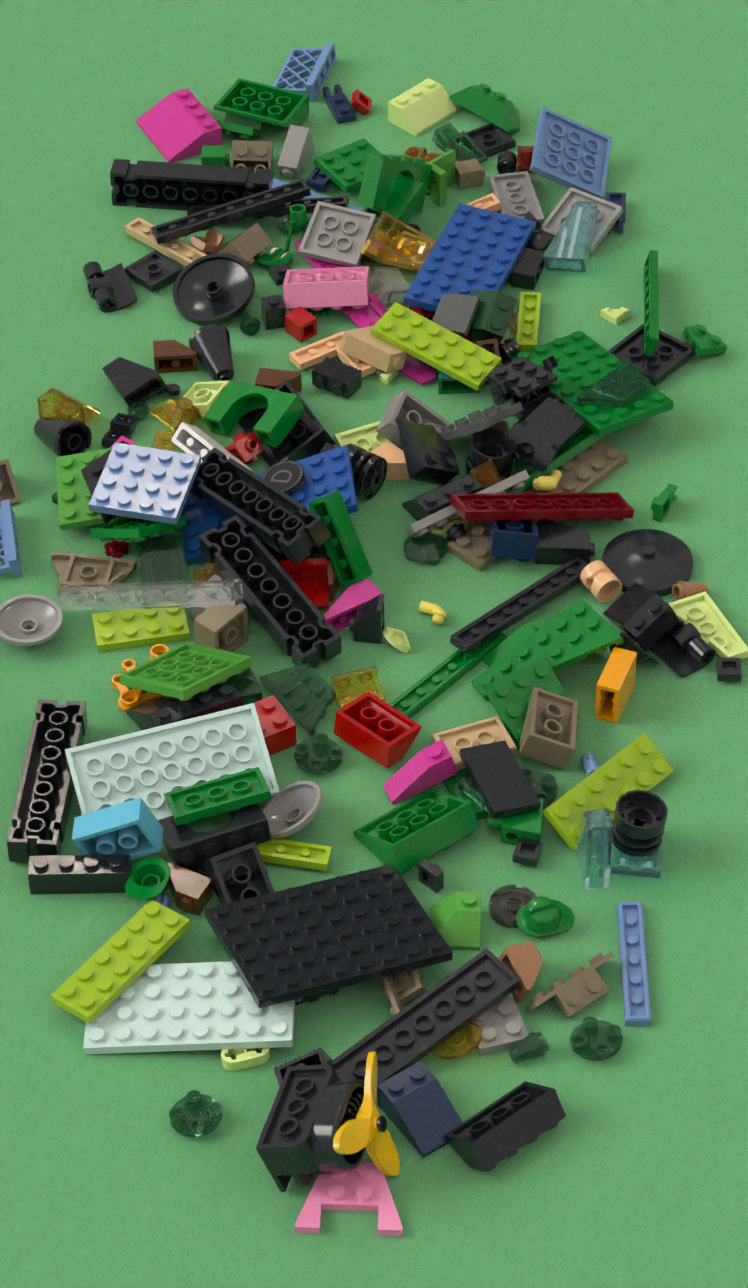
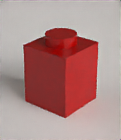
(300, 324)

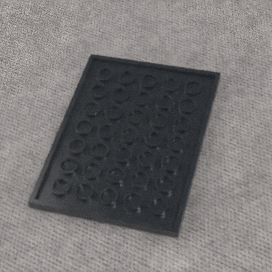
(327, 935)

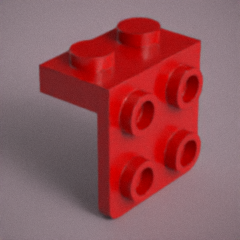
(311, 579)

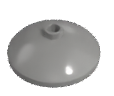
(29, 620)
(293, 808)

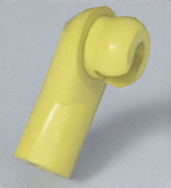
(547, 483)
(438, 612)

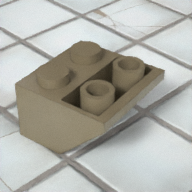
(252, 155)

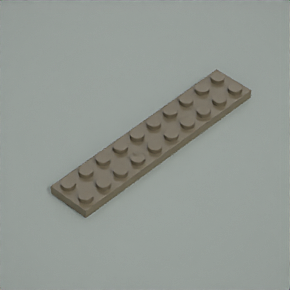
(578, 476)

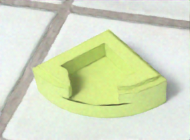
(615, 315)
(385, 377)
(397, 639)

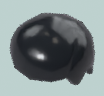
(539, 241)

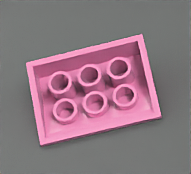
(326, 288)

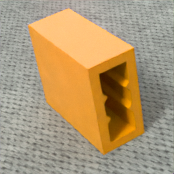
(615, 685)

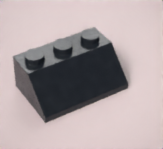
(439, 497)

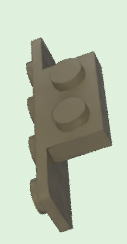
(402, 989)
(578, 991)

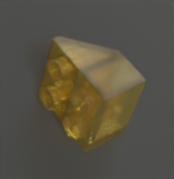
(65, 406)

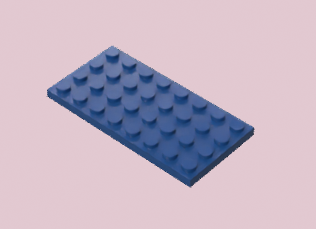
(470, 255)
(323, 474)

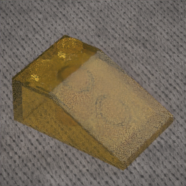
(397, 244)

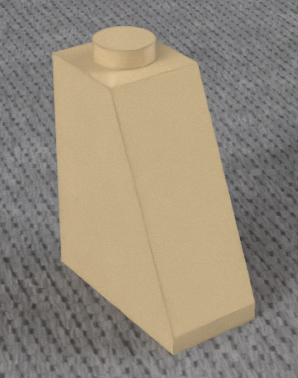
(372, 350)

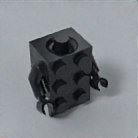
(524, 383)

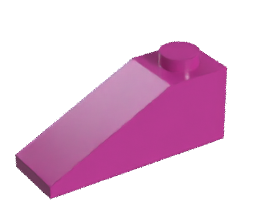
(346, 605)
(421, 772)

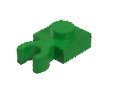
(662, 504)

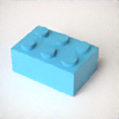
(119, 830)

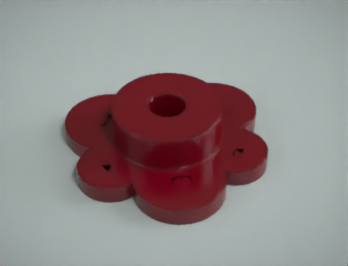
(116, 549)

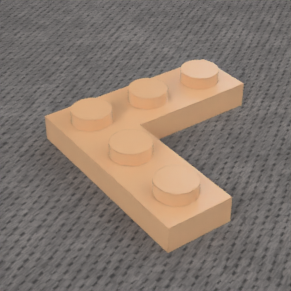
(330, 347)

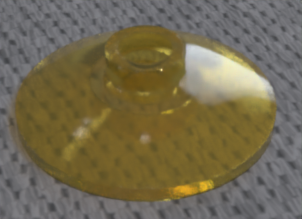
(460, 1043)

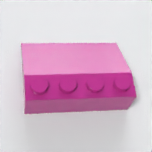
(180, 126)

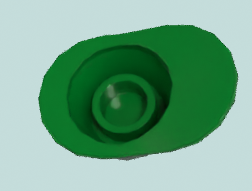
(148, 879)
(544, 917)

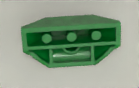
(490, 106)

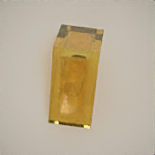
(174, 412)

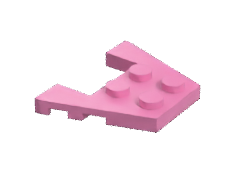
(351, 1191)

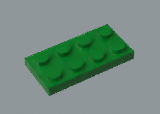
(217, 796)

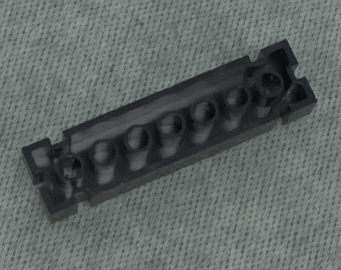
(182, 185)
(262, 507)
(270, 593)
(46, 781)

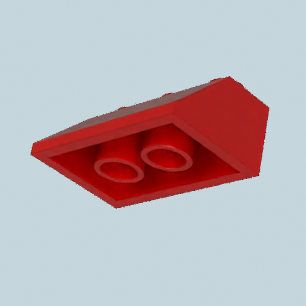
(376, 729)

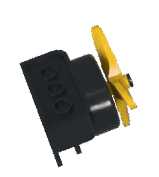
(325, 1126)

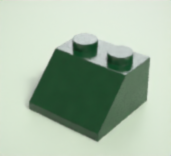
(492, 314)

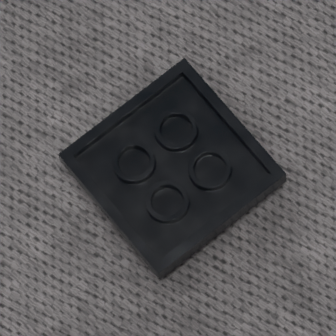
(667, 357)

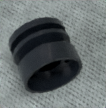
(488, 446)
(368, 471)
(639, 823)

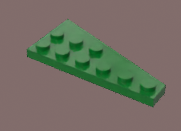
(562, 641)

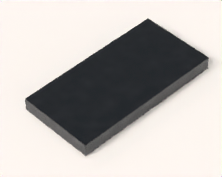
(499, 779)

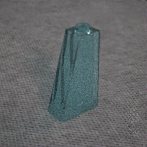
(573, 240)
(595, 849)

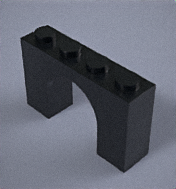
(193, 847)

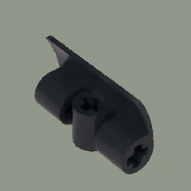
(109, 287)
(684, 649)

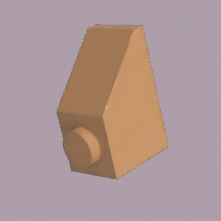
(525, 963)

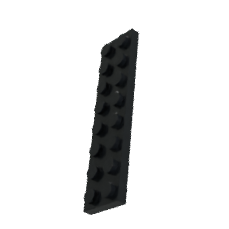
(430, 1019)

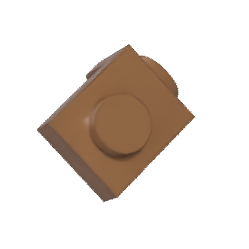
(210, 243)

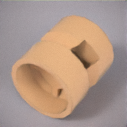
(601, 581)

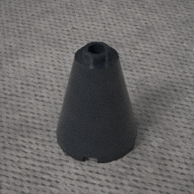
(214, 351)
(63, 435)

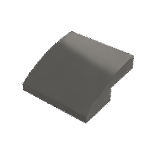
(456, 312)

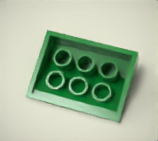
(264, 103)
(418, 829)

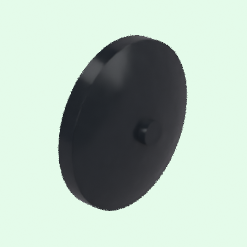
(213, 289)
(650, 559)

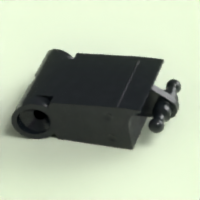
(544, 433)

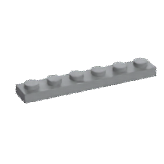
(440, 517)

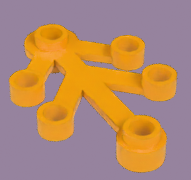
(133, 697)

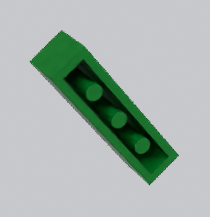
(343, 545)

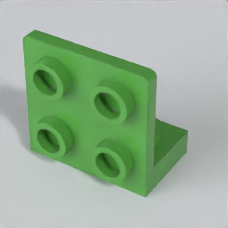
(441, 177)

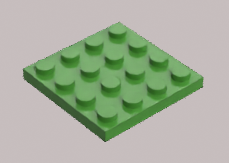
(74, 493)
(186, 671)

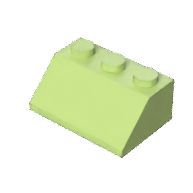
(420, 107)

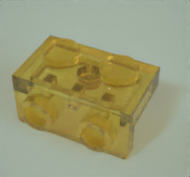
(356, 683)

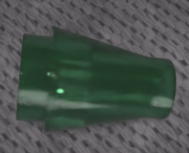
(249, 323)
(530, 1047)

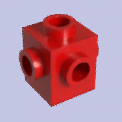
(245, 447)

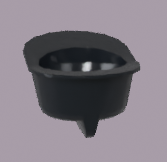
(630, 645)

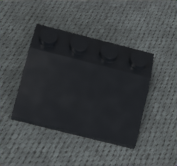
(301, 442)
(170, 709)

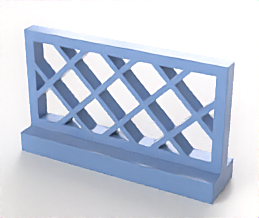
(317, 74)
(9, 541)

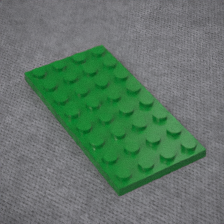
(582, 365)

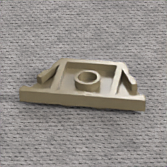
(90, 569)

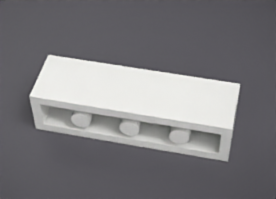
(197, 442)

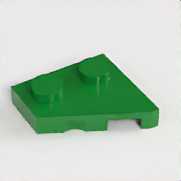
(704, 341)

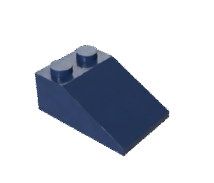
(513, 539)
(418, 1108)

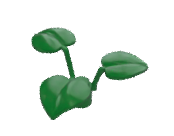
(288, 223)

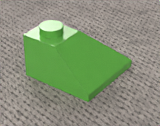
(459, 919)

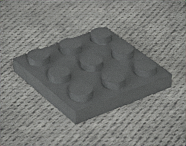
(479, 421)

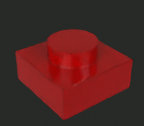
(361, 102)

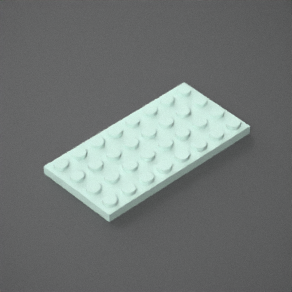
(169, 759)
(189, 1011)

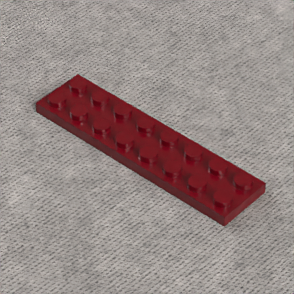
(541, 506)

